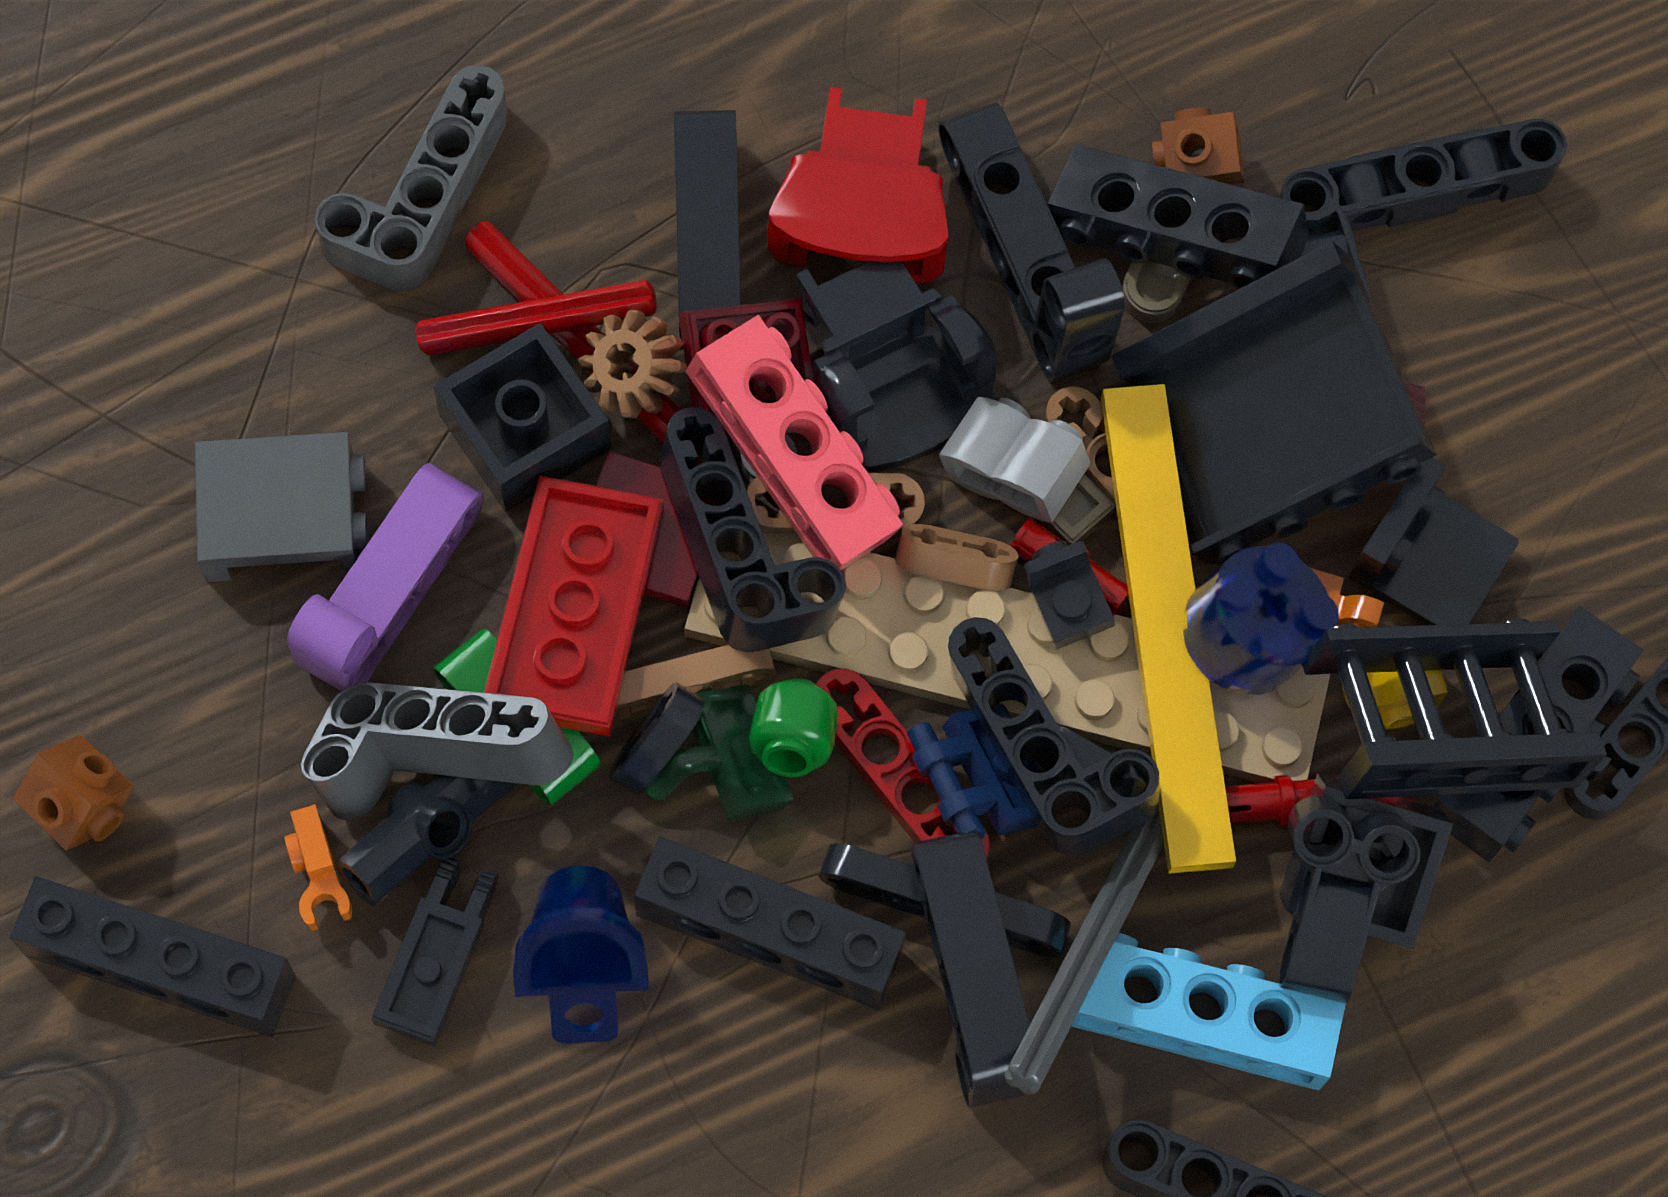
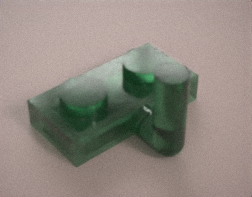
(725, 751)

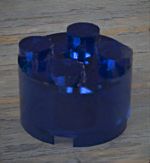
(1257, 619)

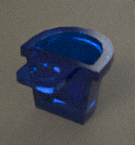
(580, 951)

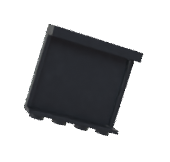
(1281, 403)

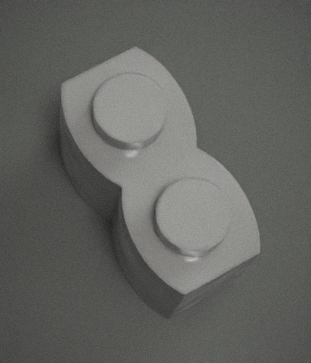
(1015, 457)

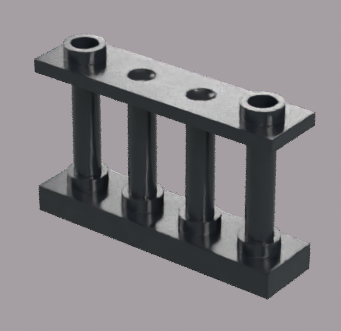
(1439, 760)

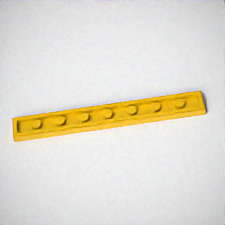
(1159, 585)

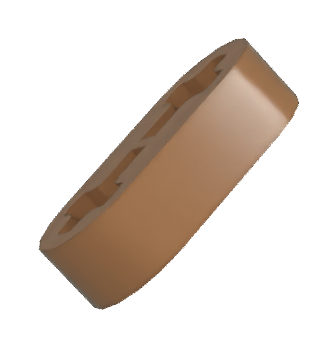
(956, 557)

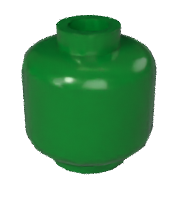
(794, 727)

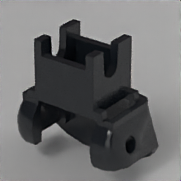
(888, 373)

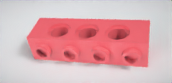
(794, 480)

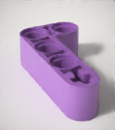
(354, 630)

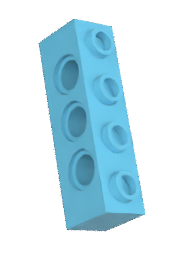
(1298, 1057)

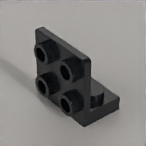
(1433, 553)

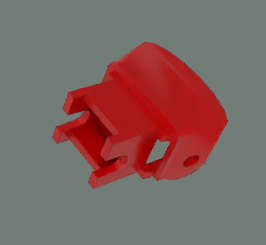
(863, 195)

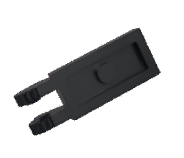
(434, 957)

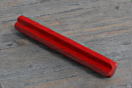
(555, 314)

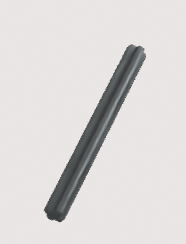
(1085, 957)

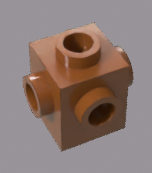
(1199, 130)
(74, 793)

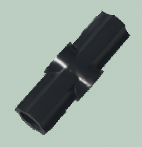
(419, 825)

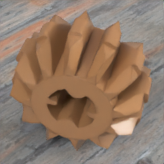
(614, 375)

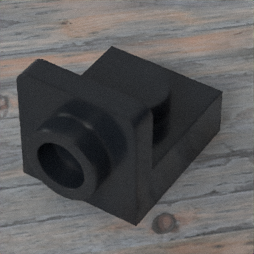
(1067, 593)

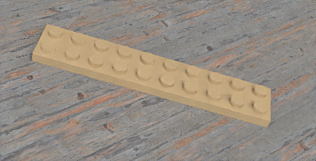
(897, 637)

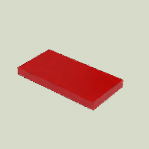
(576, 601)

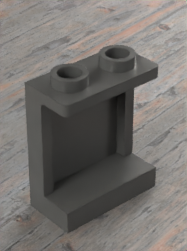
(278, 502)

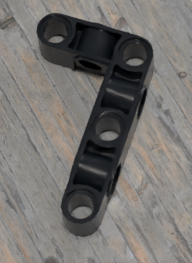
(1458, 168)
(1078, 307)

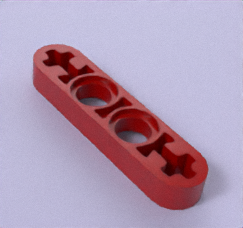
(888, 779)

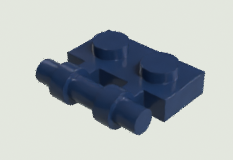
(992, 787)

